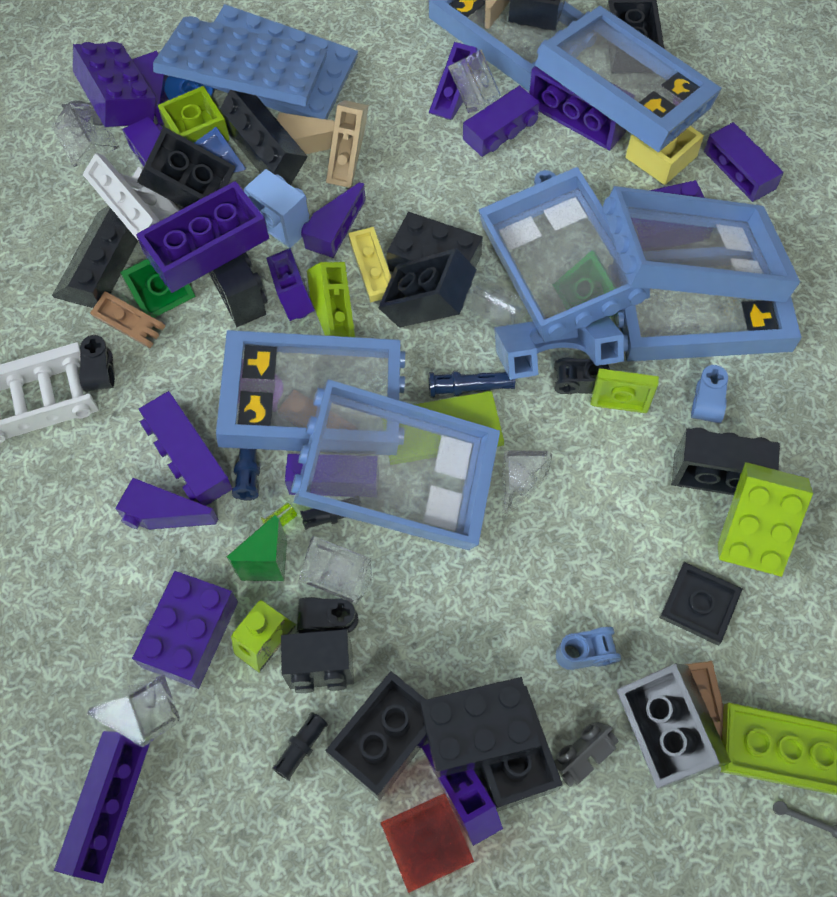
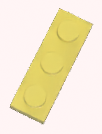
(370, 262)

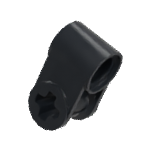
(95, 364)
(579, 375)
(322, 614)

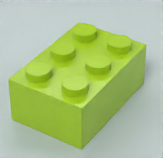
(764, 519)

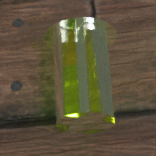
(284, 513)

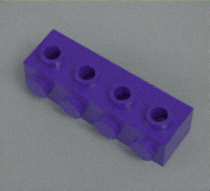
(185, 448)
(101, 808)

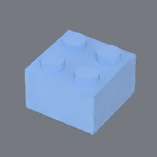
(281, 206)

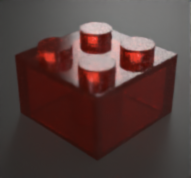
(427, 843)

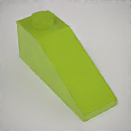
(331, 298)

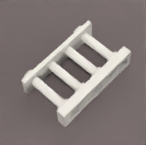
(129, 200)
(41, 368)

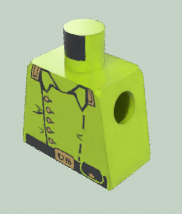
(260, 635)

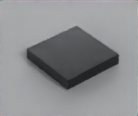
(701, 603)

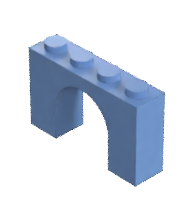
(520, 343)

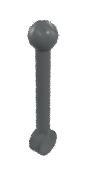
(780, 808)

